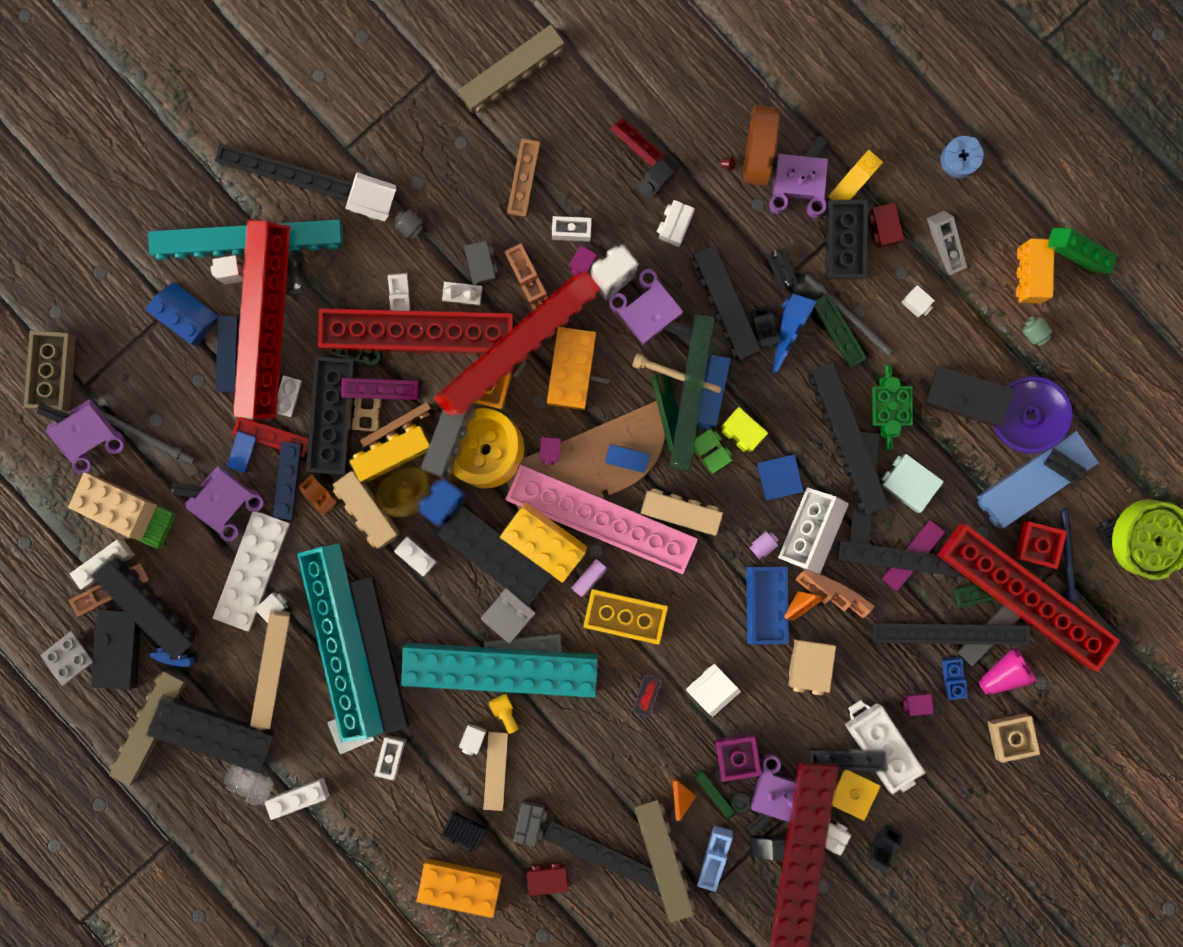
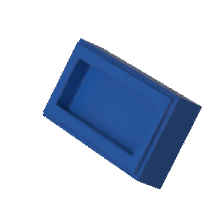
(242, 451)

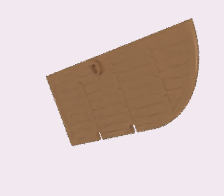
(585, 454)

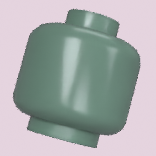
(1037, 330)

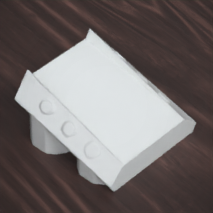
(371, 197)
(713, 690)

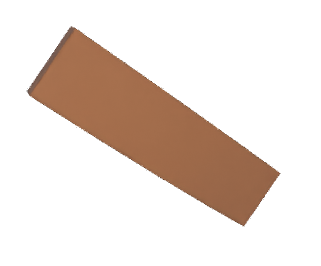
(526, 275)
(834, 591)
(97, 596)

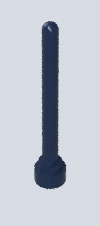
(1071, 593)

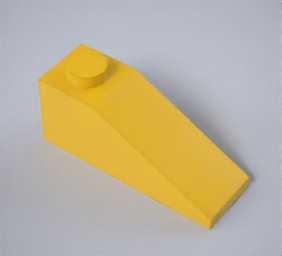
(856, 177)

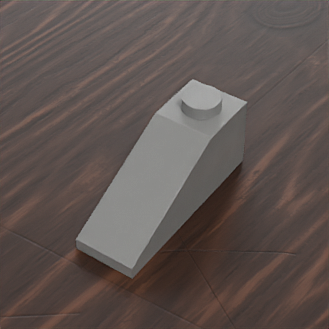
(947, 241)

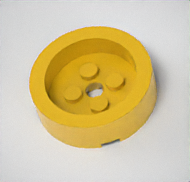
(506, 452)

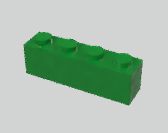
(1081, 250)

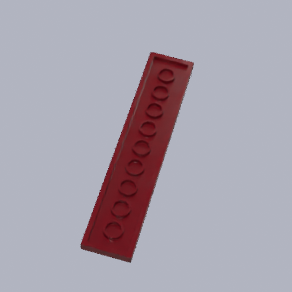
(804, 855)

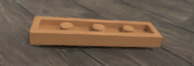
(523, 178)
(403, 422)

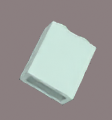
(911, 483)

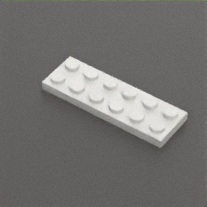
(251, 570)

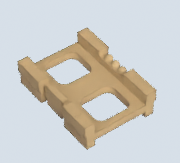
(373, 413)

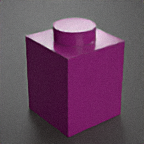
(582, 260)
(549, 450)
(918, 704)

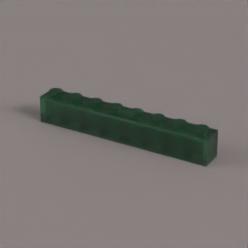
(692, 393)

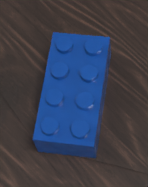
(442, 502)

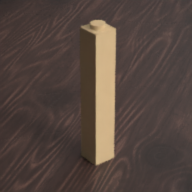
(270, 669)

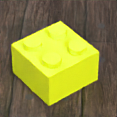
(743, 430)

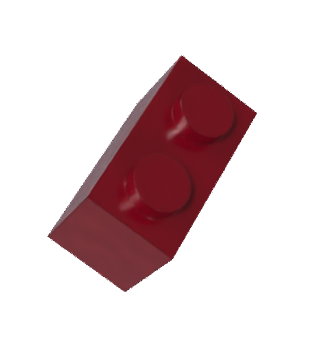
(885, 225)
(547, 879)

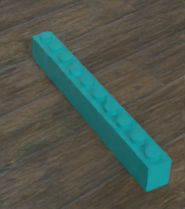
(233, 239)

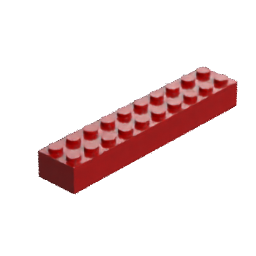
(261, 319)
(411, 330)
(517, 343)
(1028, 597)

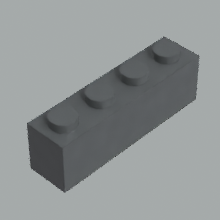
(447, 443)

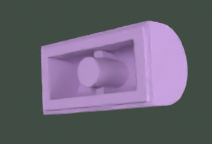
(589, 578)

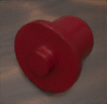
(728, 163)

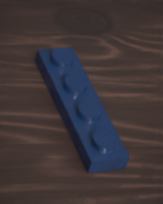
(287, 480)

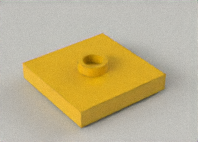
(855, 794)

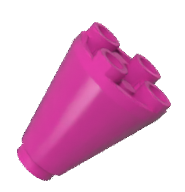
(1008, 674)

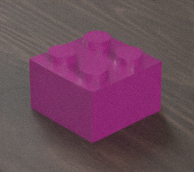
(737, 757)

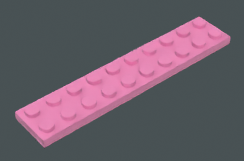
(602, 519)

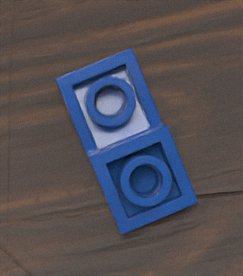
(627, 458)
(182, 660)
(954, 678)

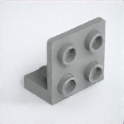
(507, 616)
(67, 657)

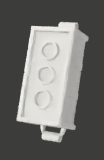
(876, 731)

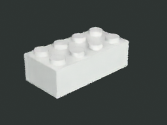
(614, 271)

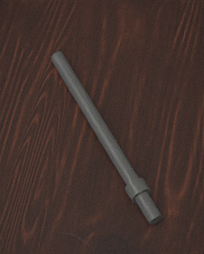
(820, 289)
(174, 452)

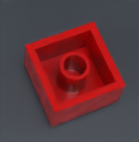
(1040, 545)

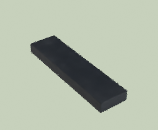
(851, 759)

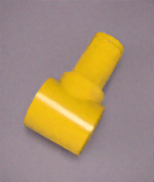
(503, 708)

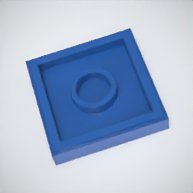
(779, 477)

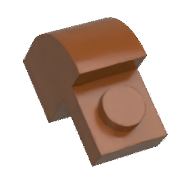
(318, 494)

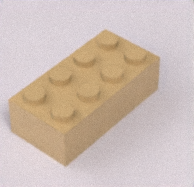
(362, 505)
(112, 506)
(681, 513)

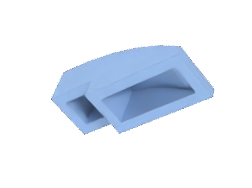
(715, 858)

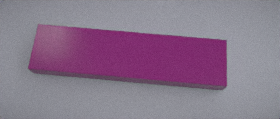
(379, 389)
(923, 542)

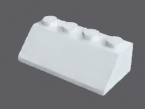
(813, 530)

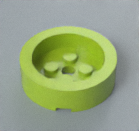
(1135, 536)

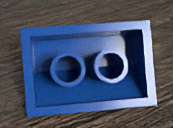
(182, 313)

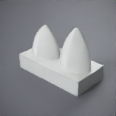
(462, 293)
(288, 396)

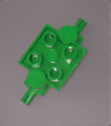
(891, 407)

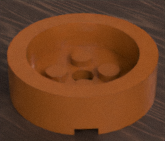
(760, 145)

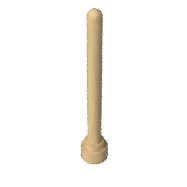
(641, 362)

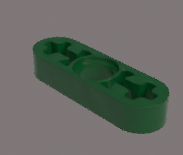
(338, 353)
(714, 794)

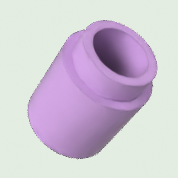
(764, 545)

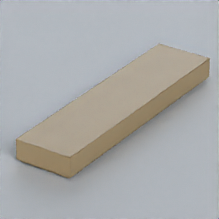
(495, 770)

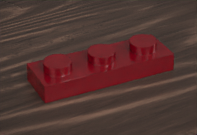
(637, 142)

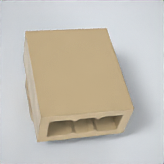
(811, 666)

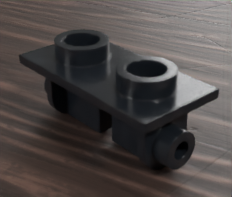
(782, 269)
(1065, 467)

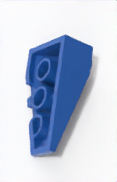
(792, 319)

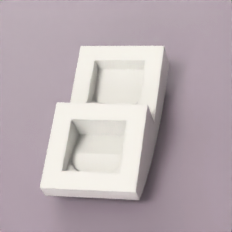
(399, 292)

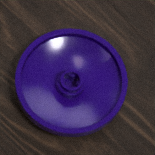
(1036, 416)

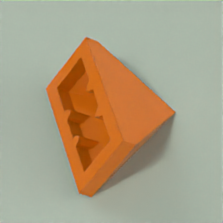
(801, 604)
(682, 798)

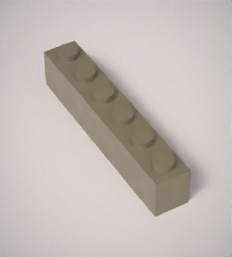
(511, 69)
(138, 745)
(663, 861)

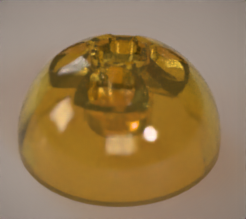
(402, 492)

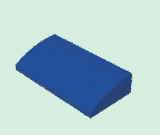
(767, 605)

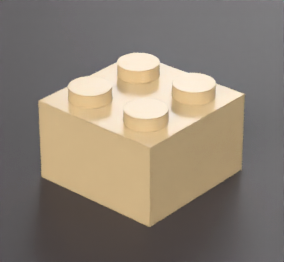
(1013, 737)

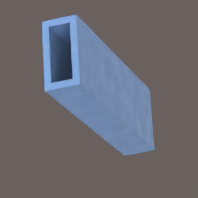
(1032, 483)

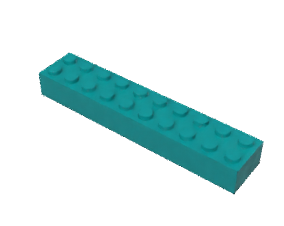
(340, 643)
(499, 670)

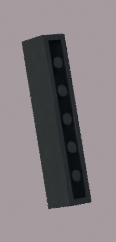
(726, 303)

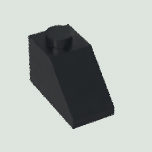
(768, 847)

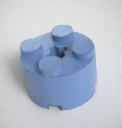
(967, 147)

